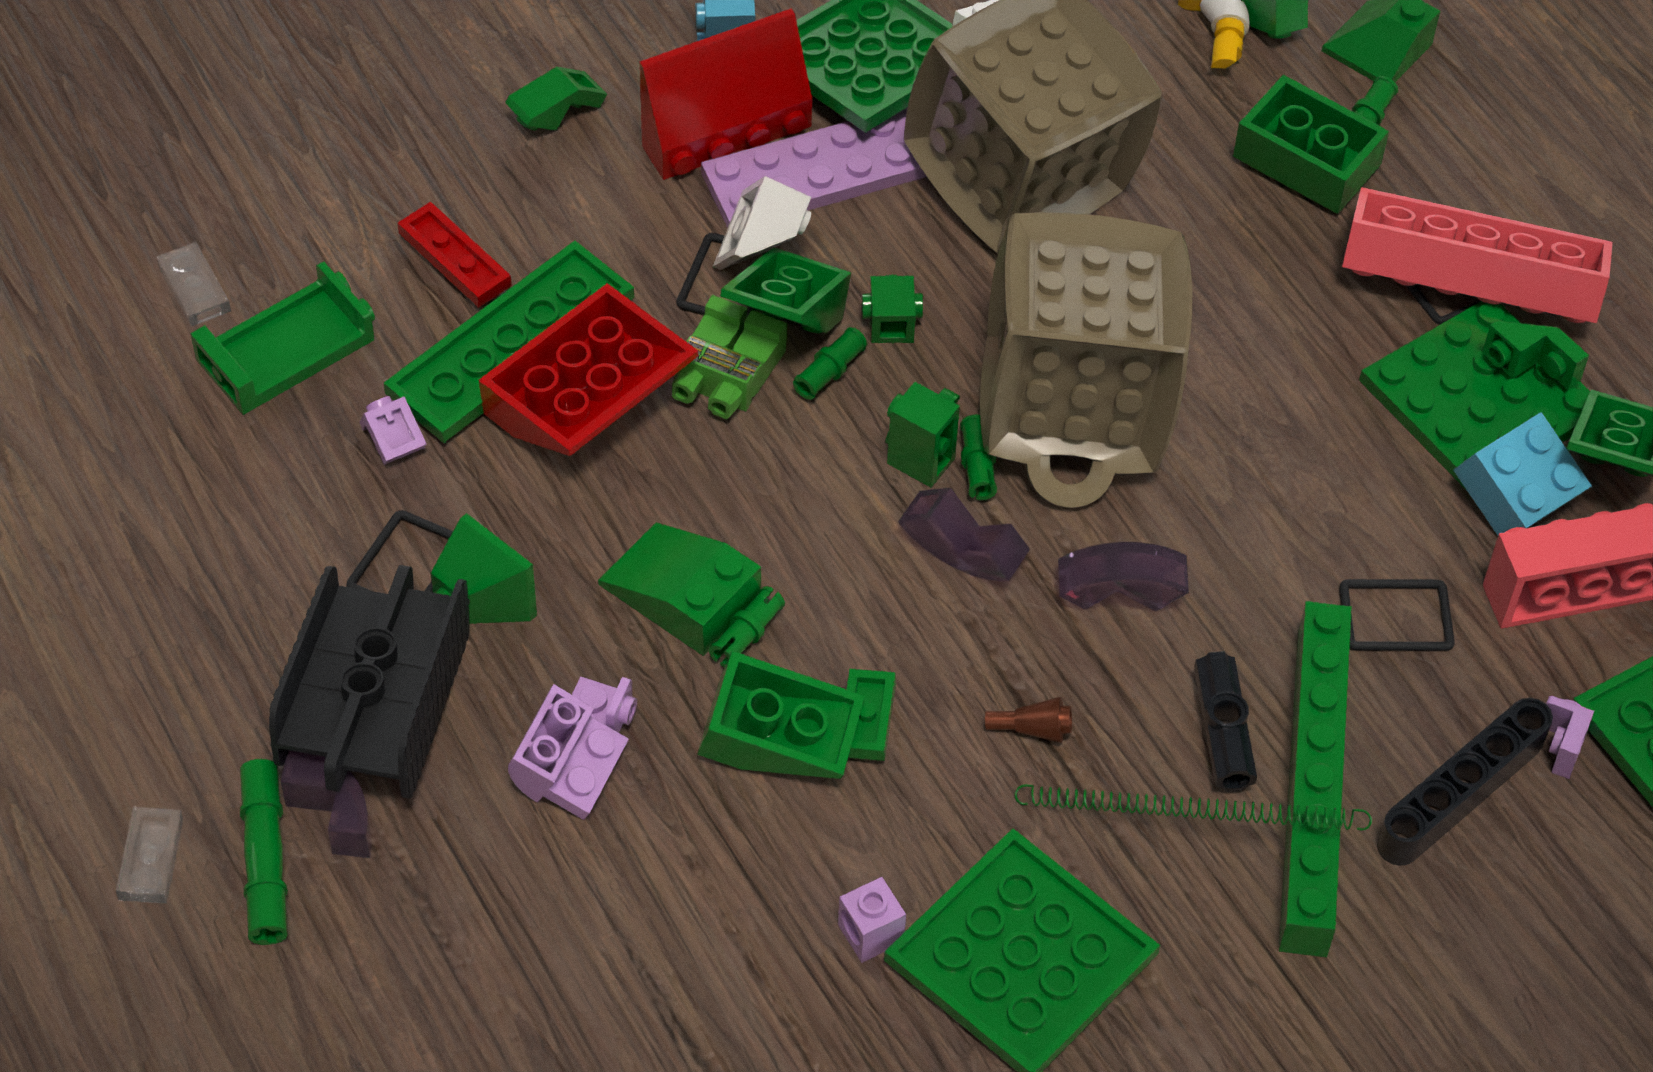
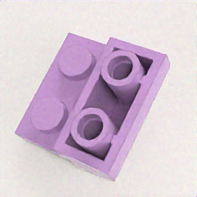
(566, 754)

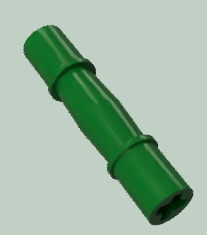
(263, 852)

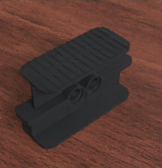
(370, 678)

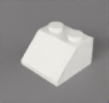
(763, 219)

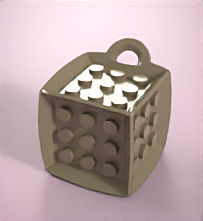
(1030, 113)
(1085, 347)

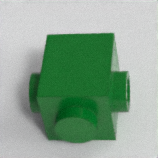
(892, 308)

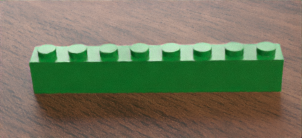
(1316, 780)

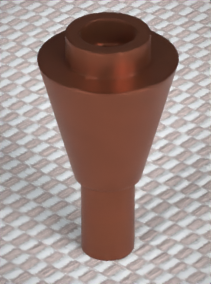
(1043, 720)

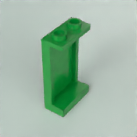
(286, 341)

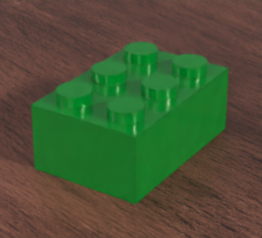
(1310, 143)

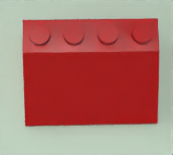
(724, 94)
(583, 373)

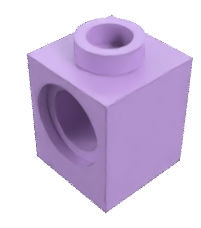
(871, 919)

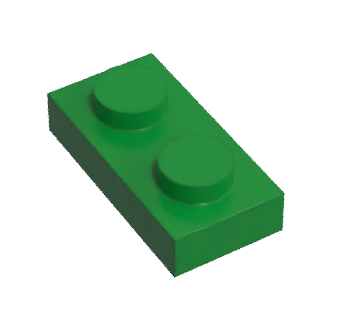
(875, 716)

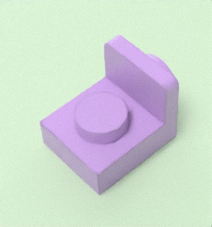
(392, 428)
(610, 704)
(1570, 729)

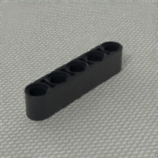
(1459, 798)

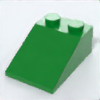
(792, 289)
(1615, 433)
(684, 583)
(779, 721)

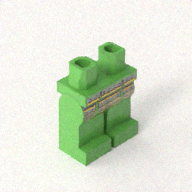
(733, 357)

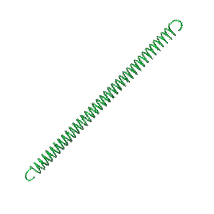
(1190, 808)

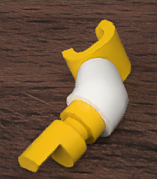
(1228, 22)

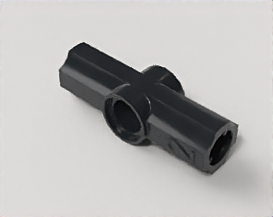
(1227, 742)

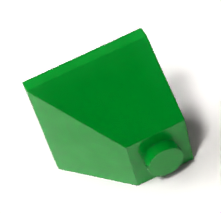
(1384, 37)
(496, 575)

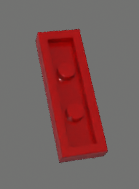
(454, 254)

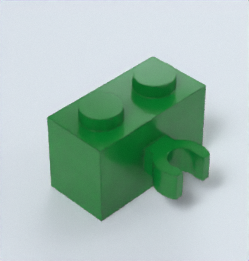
(923, 432)

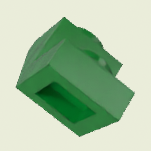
(550, 96)
(1521, 345)

